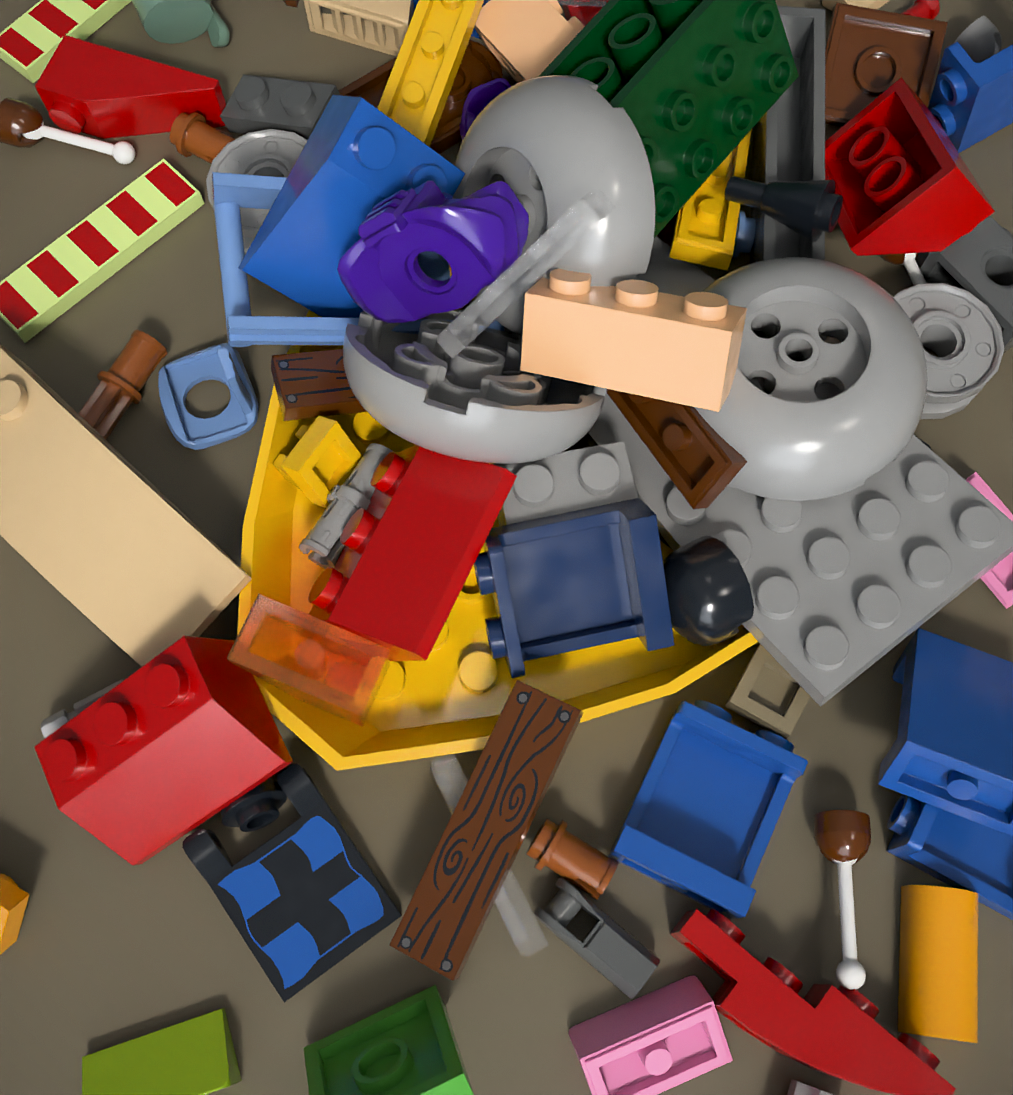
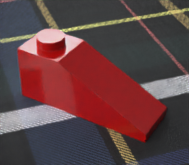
(120, 93)

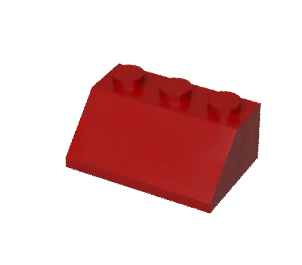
(901, 179)
(411, 549)
(164, 749)

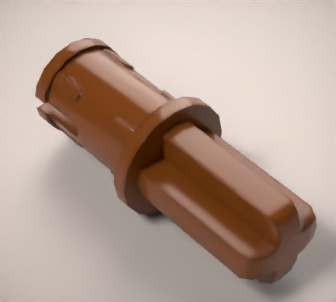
(122, 382)

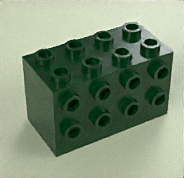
(686, 77)

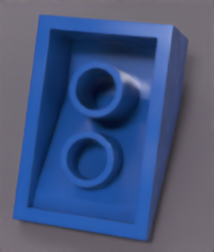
(339, 177)

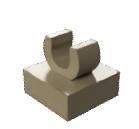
(768, 695)

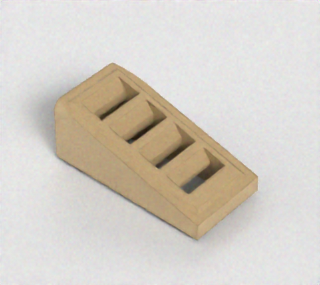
(370, 23)

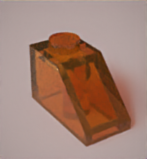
(311, 659)

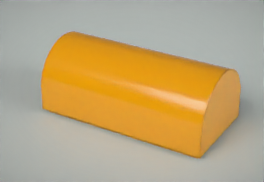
(938, 963)

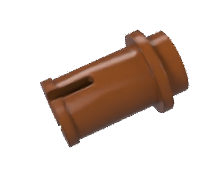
(197, 138)
(572, 858)

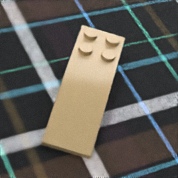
(102, 525)

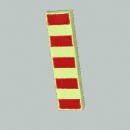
(38, 32)
(96, 249)

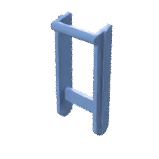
(243, 329)

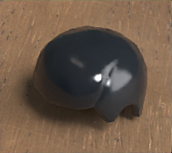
(707, 591)

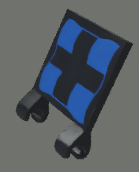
(300, 895)

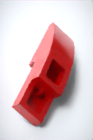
(824, 1030)

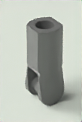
(605, 946)

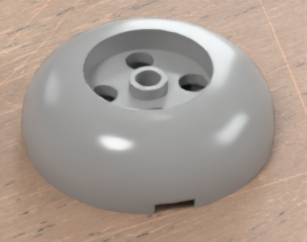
(552, 147)
(465, 405)
(790, 436)

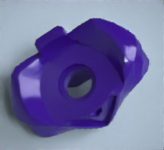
(473, 233)

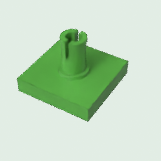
(391, 1053)

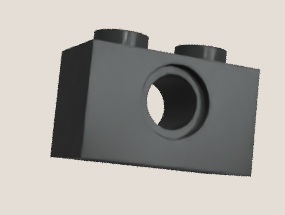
(981, 265)

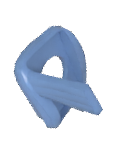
(213, 363)

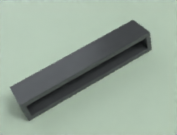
(792, 135)

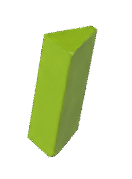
(176, 1060)

